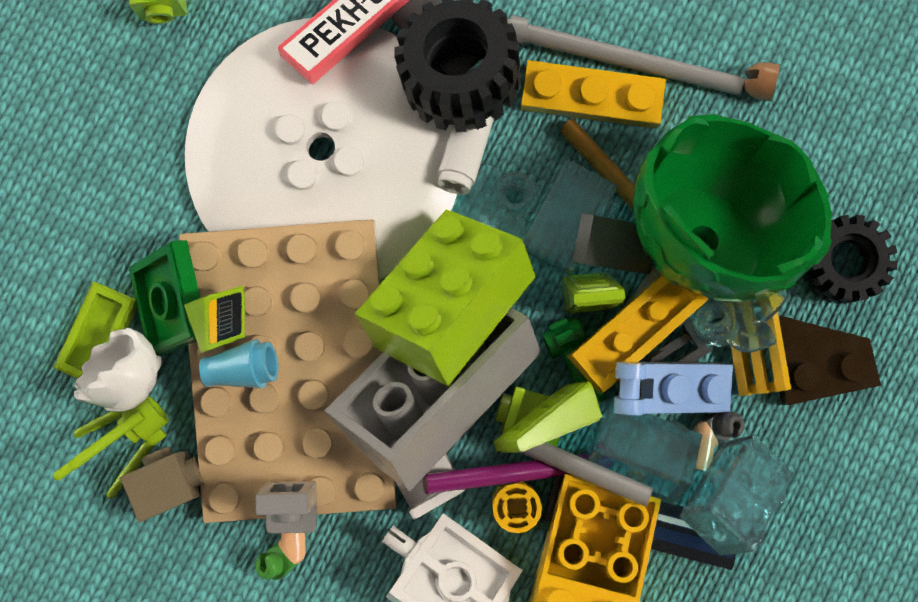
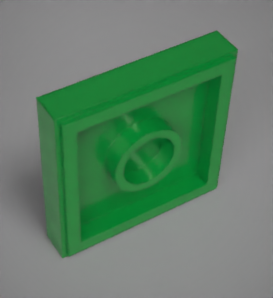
(161, 289)

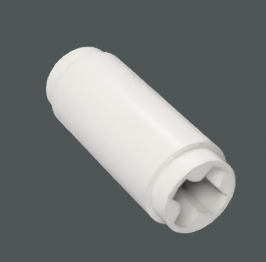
(463, 158)

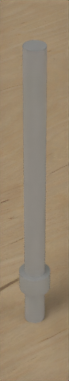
(625, 57)

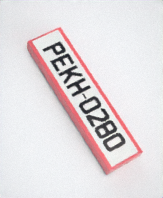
(334, 34)

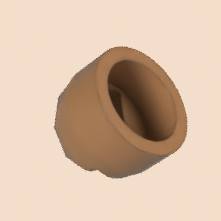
(761, 80)

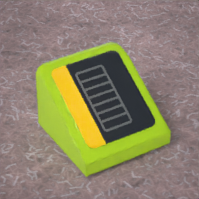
(218, 318)

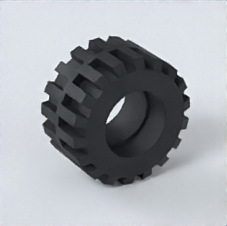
(454, 30)

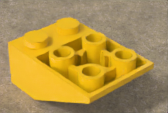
(595, 546)

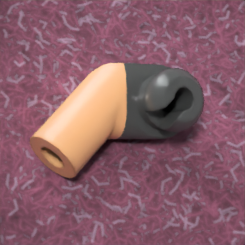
(715, 430)

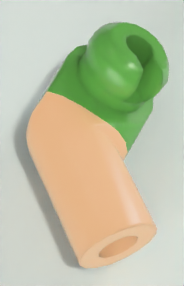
(282, 556)

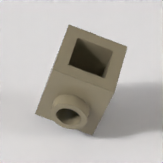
(162, 483)

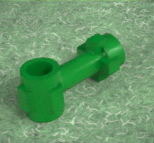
(562, 340)

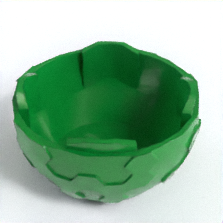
(743, 195)

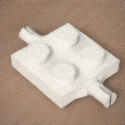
(449, 567)

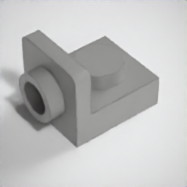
(288, 506)

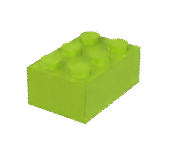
(447, 295)

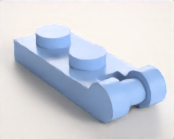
(673, 387)

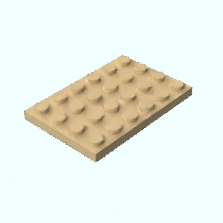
(303, 300)

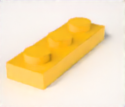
(593, 94)
(634, 331)

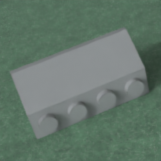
(413, 420)

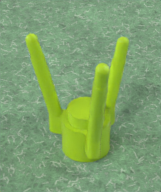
(137, 423)

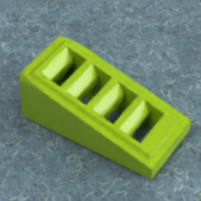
(591, 292)
(558, 415)

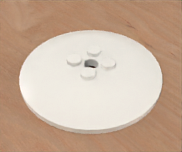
(255, 132)

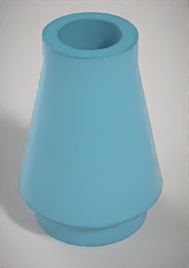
(242, 366)

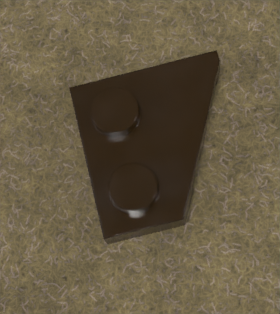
(825, 362)

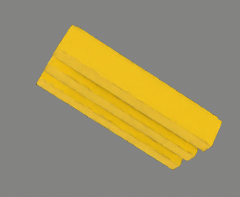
(778, 361)

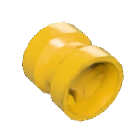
(510, 500)

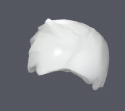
(119, 372)

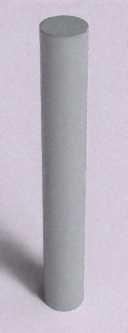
(591, 472)

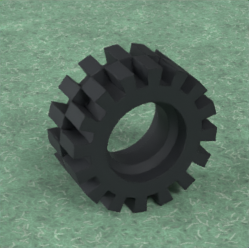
(875, 266)

